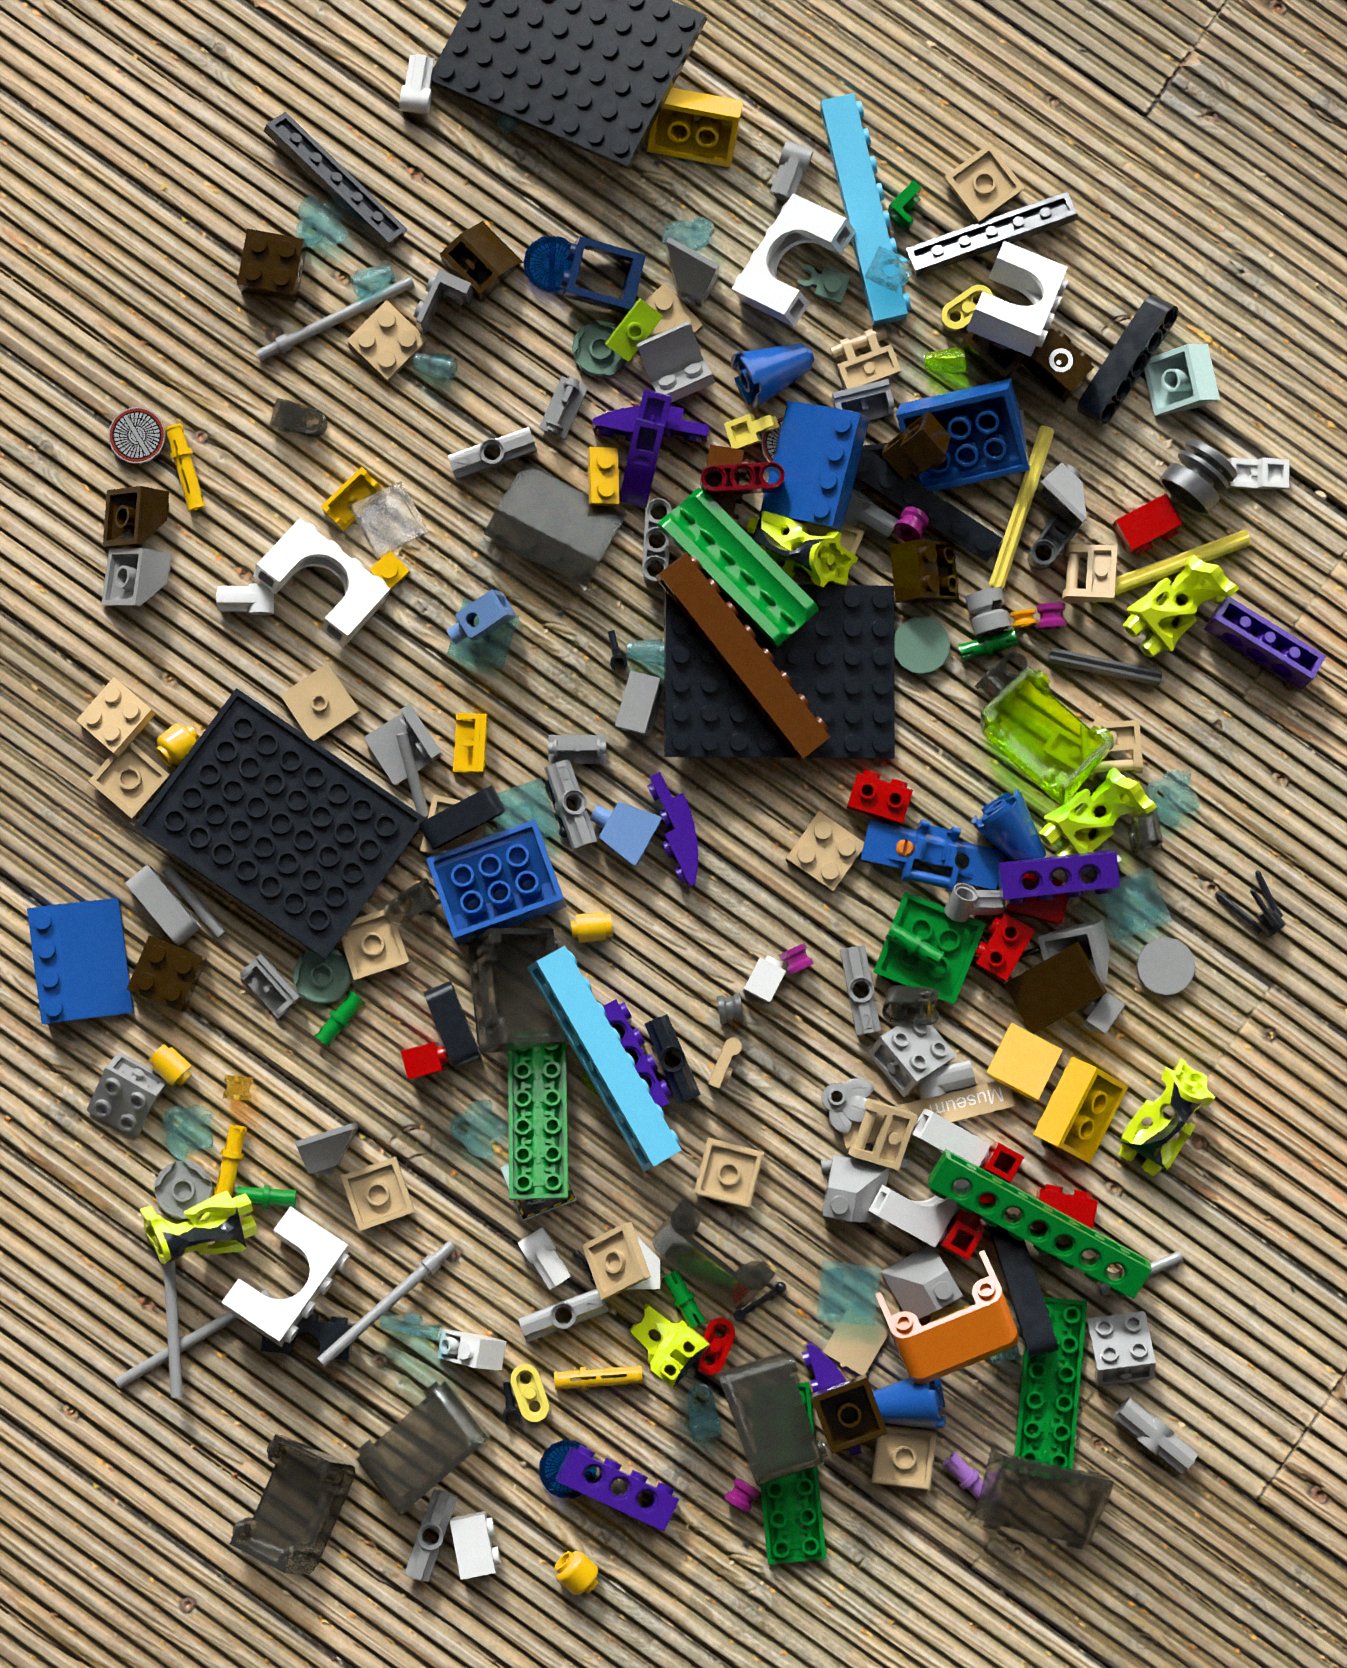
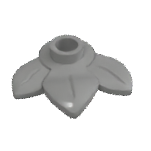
(851, 1106)

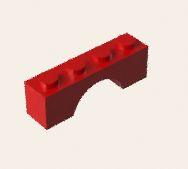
(968, 1228)

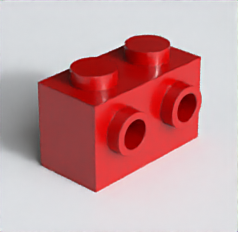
(880, 797)
(1004, 946)

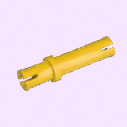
(182, 456)
(231, 1157)
(633, 1376)

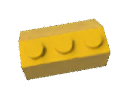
(696, 127)
(1080, 1110)

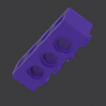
(1265, 642)
(1012, 872)
(633, 1040)
(656, 1513)

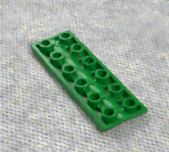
(739, 567)
(538, 1123)
(1052, 1389)
(794, 1511)

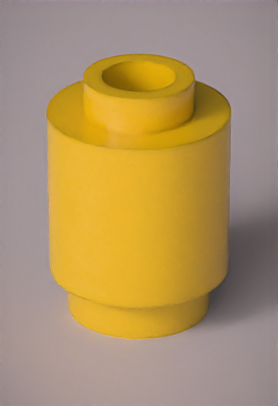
(592, 927)
(171, 1066)

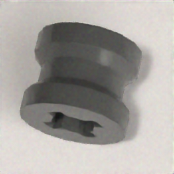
(730, 1008)

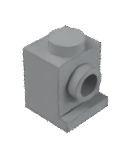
(1101, 1013)

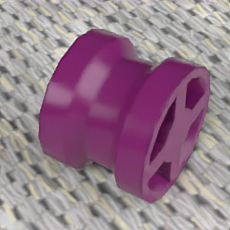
(911, 524)
(1051, 616)
(796, 959)
(742, 1495)

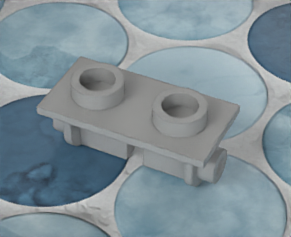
(563, 407)
(577, 749)

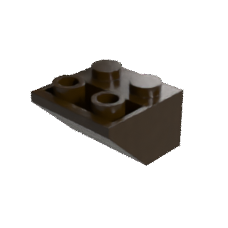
(480, 259)
(924, 571)

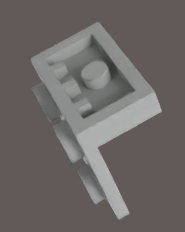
(457, 292)
(675, 362)
(386, 747)
(910, 1054)
(126, 1094)
(1122, 1348)

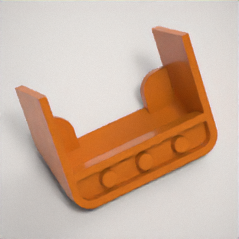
(957, 1338)

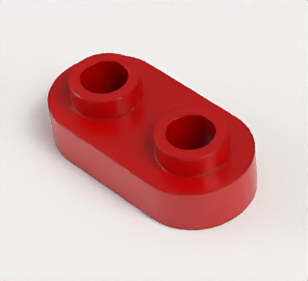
(718, 1345)

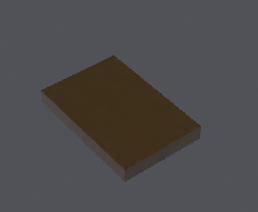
(1055, 988)

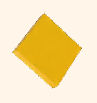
(1023, 1062)

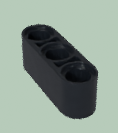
(462, 817)
(452, 1025)

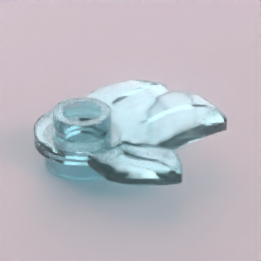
(323, 219)
(694, 233)
(1176, 796)
(482, 1130)
(191, 1132)

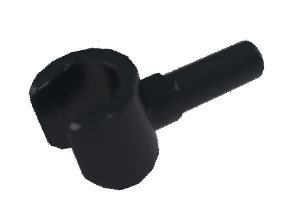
(615, 649)
(580, 1257)
(510, 1407)

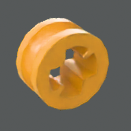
(1023, 618)

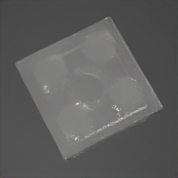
(388, 519)

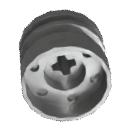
(1202, 471)

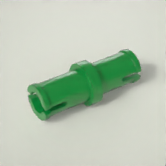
(988, 645)
(914, 945)
(339, 1019)
(269, 1197)
(684, 1299)

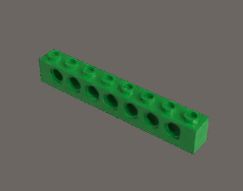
(953, 1168)

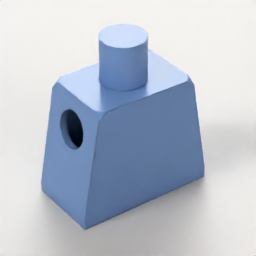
(492, 611)
(626, 830)

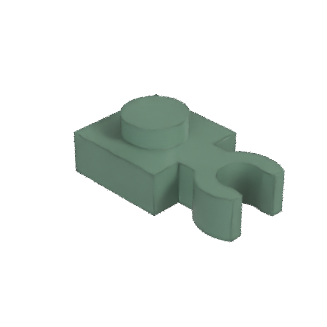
(829, 285)

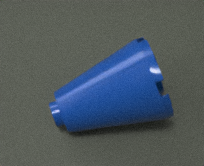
(770, 370)
(1010, 827)
(912, 1403)

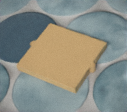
(855, 1345)

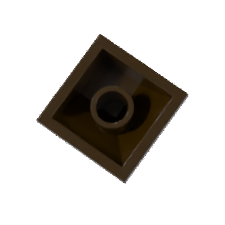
(133, 515)

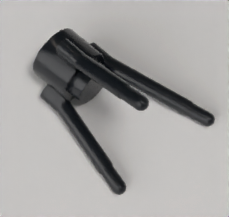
(1268, 919)

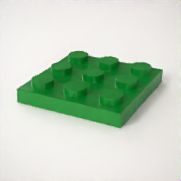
(954, 938)

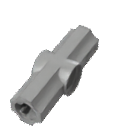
(511, 447)
(575, 822)
(863, 1009)
(545, 1321)
(1155, 1435)
(424, 1552)

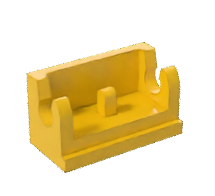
(352, 491)
(470, 743)

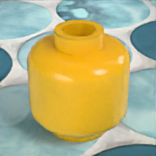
(176, 743)
(576, 1572)

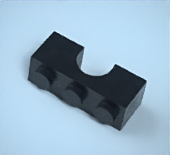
(325, 1331)

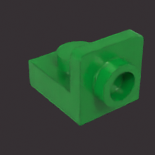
(905, 200)

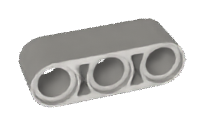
(650, 554)
(163, 905)

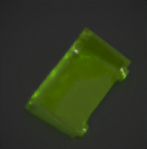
(1044, 735)

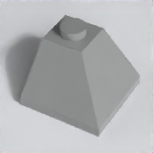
(691, 272)
(1064, 494)
(134, 576)
(1091, 938)
(326, 1149)
(853, 1188)
(922, 1282)

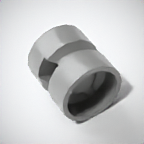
(988, 611)

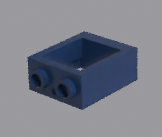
(631, 280)

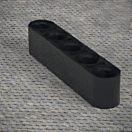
(1127, 359)
(1024, 1292)

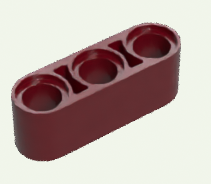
(753, 470)

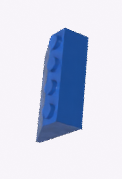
(983, 430)
(820, 463)
(496, 882)
(80, 960)

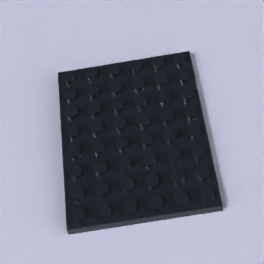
(572, 66)
(835, 661)
(280, 823)

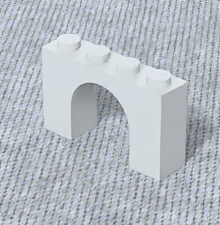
(796, 224)
(1015, 324)
(306, 547)
(930, 1217)
(279, 1317)

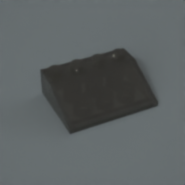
(554, 526)

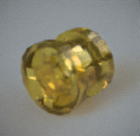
(238, 1087)

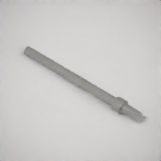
(284, 343)
(430, 1265)
(172, 1329)
(185, 1343)

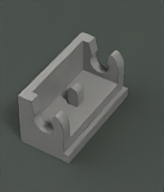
(871, 400)
(640, 704)
(270, 985)

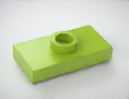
(634, 329)

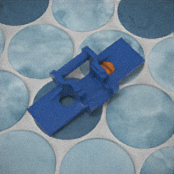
(933, 845)

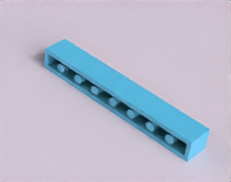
(862, 202)
(604, 1058)

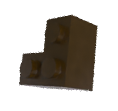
(918, 447)

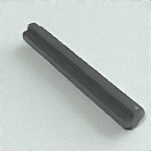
(1105, 667)

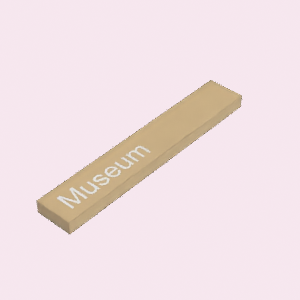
(951, 1106)

